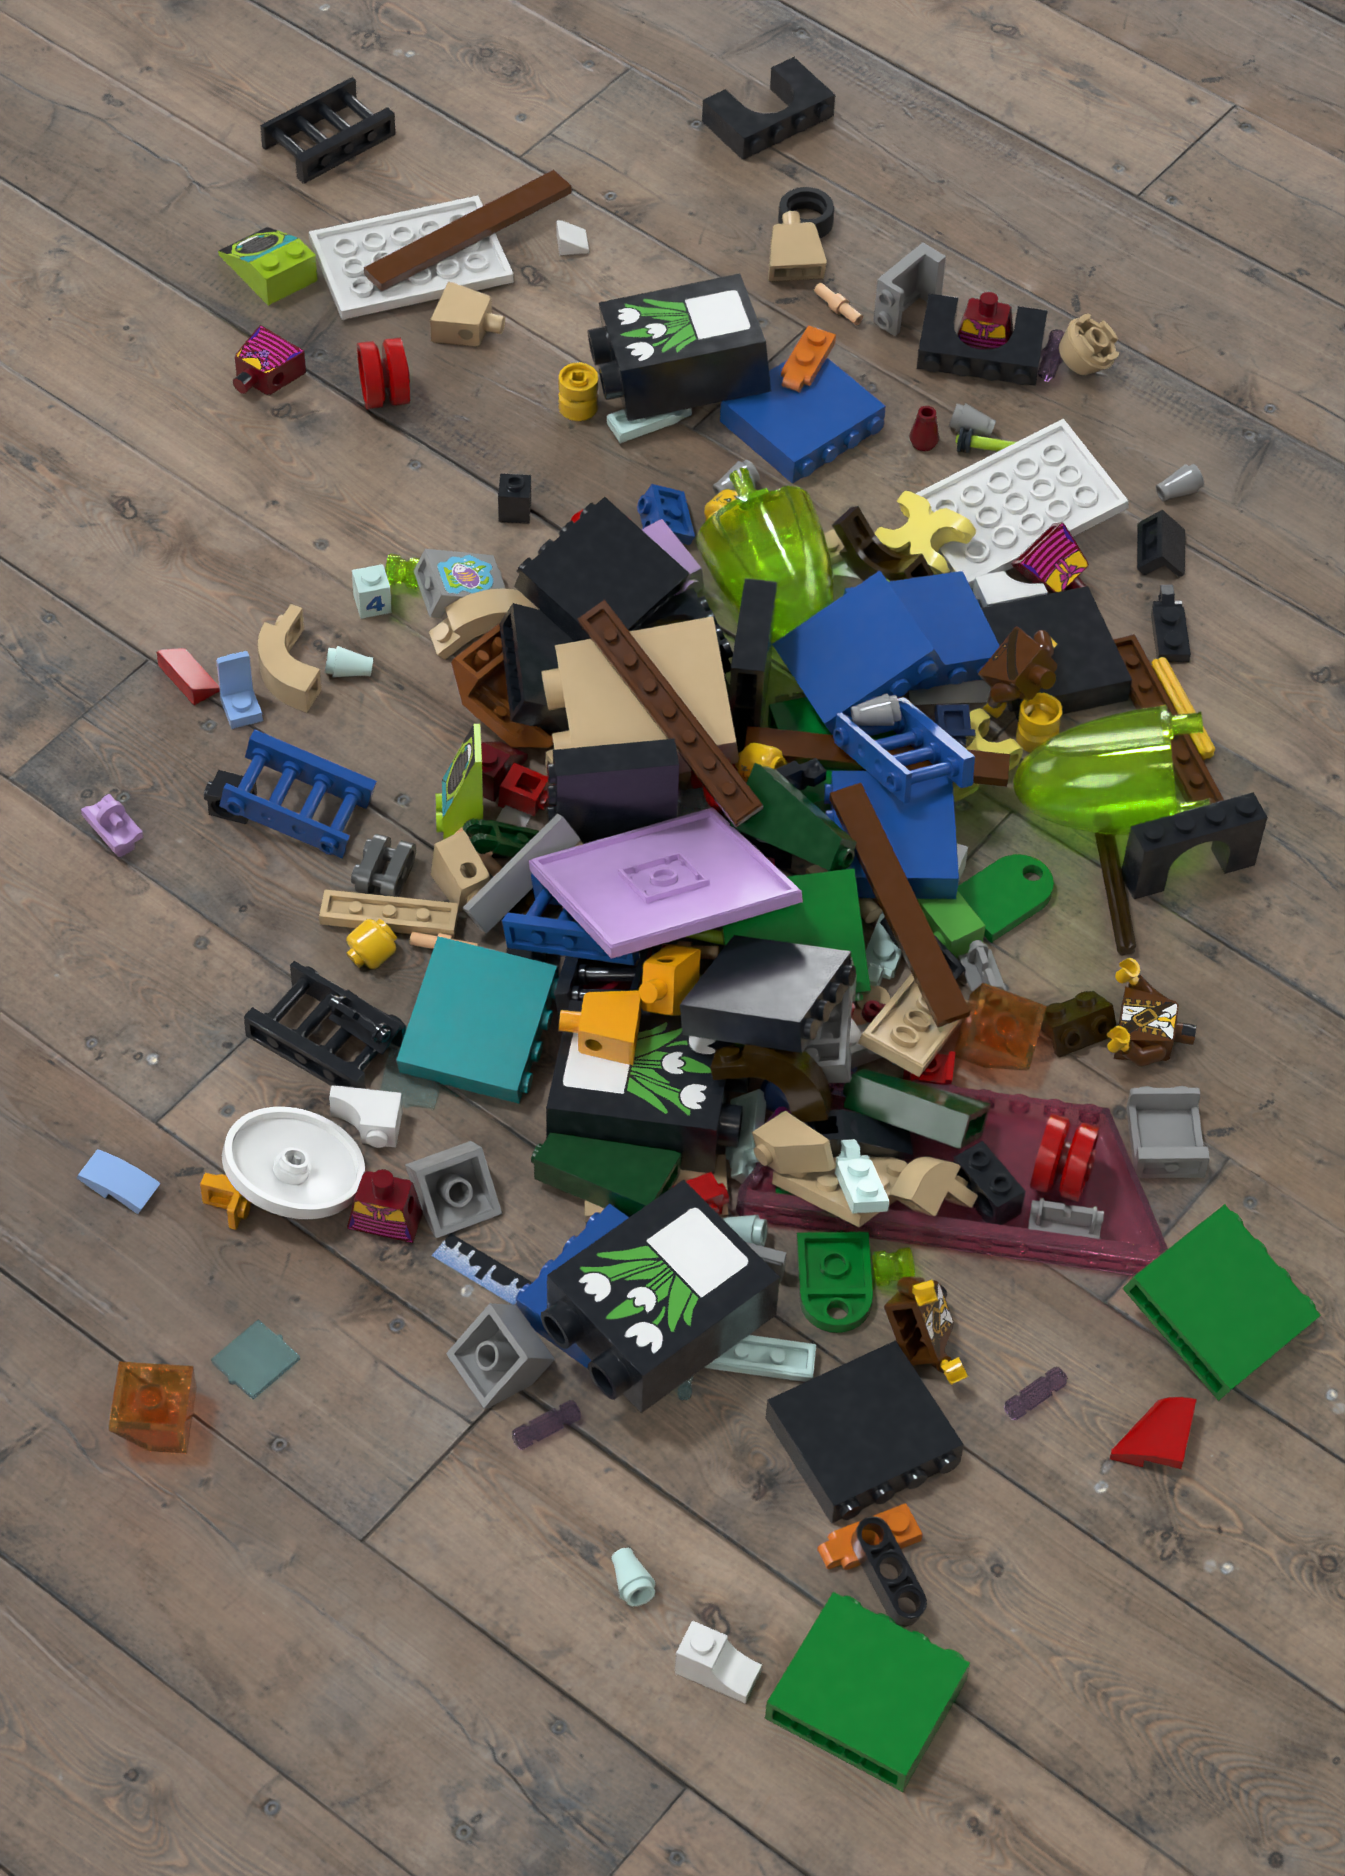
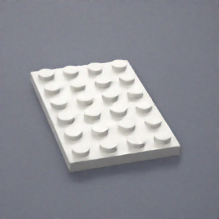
(352, 246)
(1021, 495)

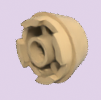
(1088, 345)

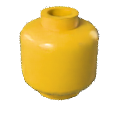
(371, 943)

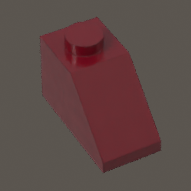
(496, 763)

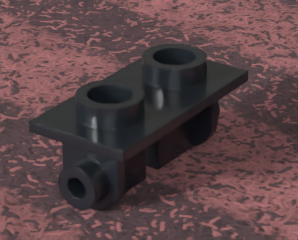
(363, 1021)

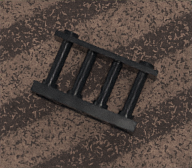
(333, 150)
(576, 974)
(293, 1043)

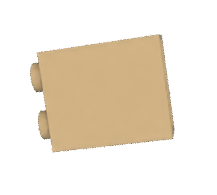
(607, 712)

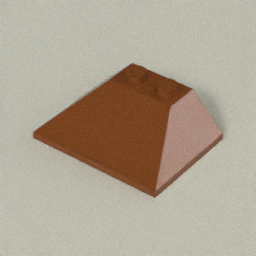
(484, 693)

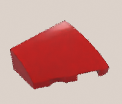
(1158, 1435)

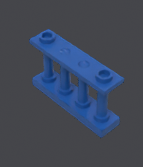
(916, 730)
(307, 768)
(554, 936)

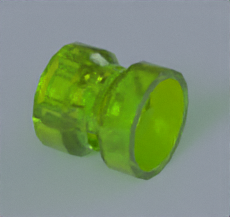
(400, 571)
(892, 1266)

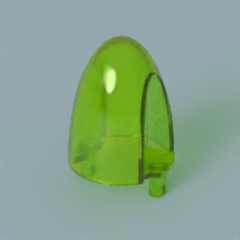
(774, 540)
(1107, 772)

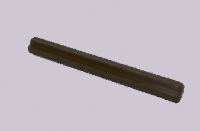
(1116, 893)

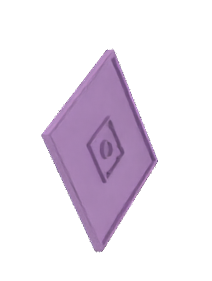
(664, 882)

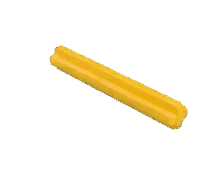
(1182, 704)

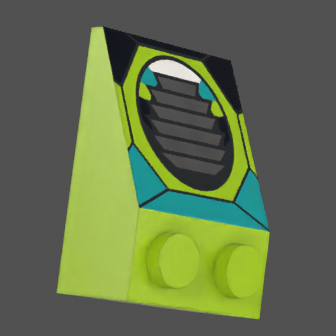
(272, 263)
(461, 787)

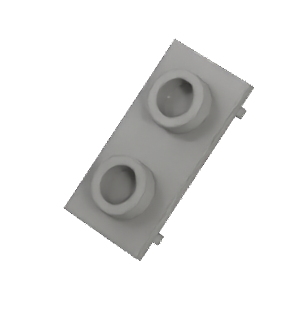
(981, 967)
(1065, 1219)

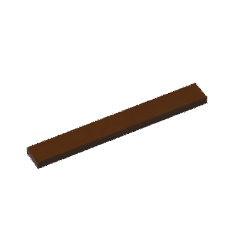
(467, 230)
(1146, 692)
(670, 713)
(798, 746)
(900, 905)

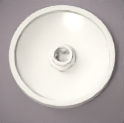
(293, 1162)

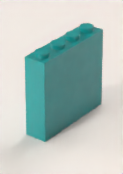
(479, 1020)

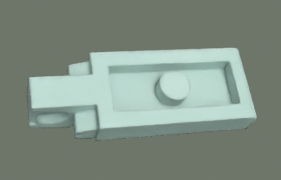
(627, 430)
(882, 955)
(743, 1159)
(859, 1180)

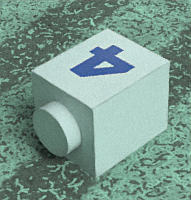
(371, 591)

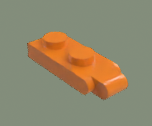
(807, 358)
(839, 1549)

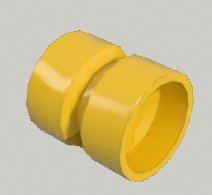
(578, 391)
(1038, 721)

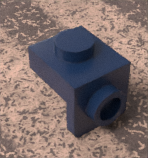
(956, 722)

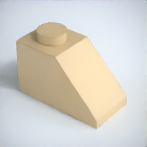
(792, 1146)

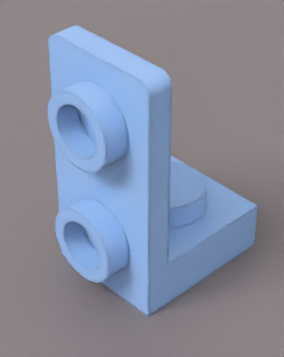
(237, 690)

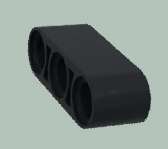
(890, 1553)

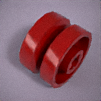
(388, 373)
(1070, 1159)

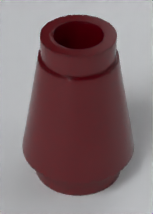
(925, 430)

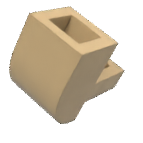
(930, 1181)

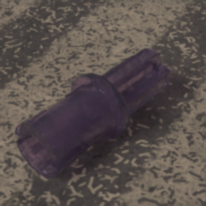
(1051, 356)

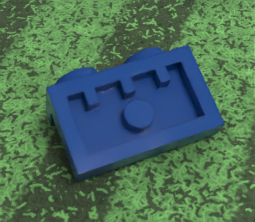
(670, 506)

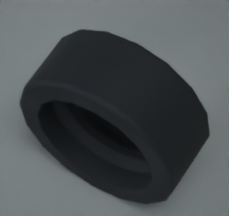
(811, 199)

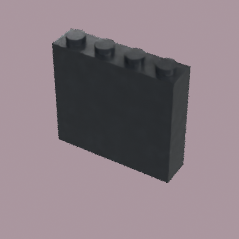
(599, 561)
(527, 650)
(752, 657)
(1088, 661)
(614, 787)
(767, 993)
(864, 1432)

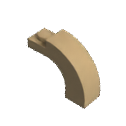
(473, 617)
(283, 675)

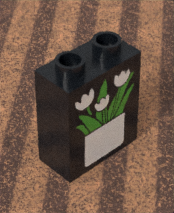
(680, 347)
(655, 1103)
(659, 1297)

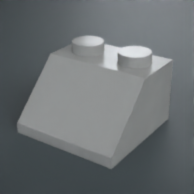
(454, 1188)
(499, 1354)

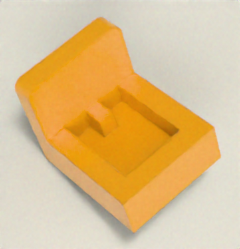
(219, 1192)

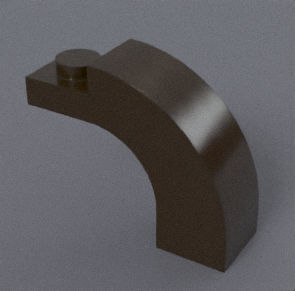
(868, 555)
(792, 1072)

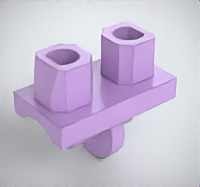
(113, 825)

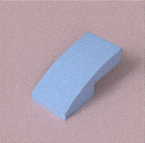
(121, 1180)

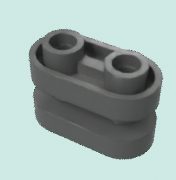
(375, 855)

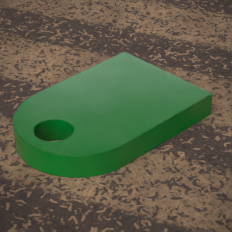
(1003, 894)
(834, 1274)

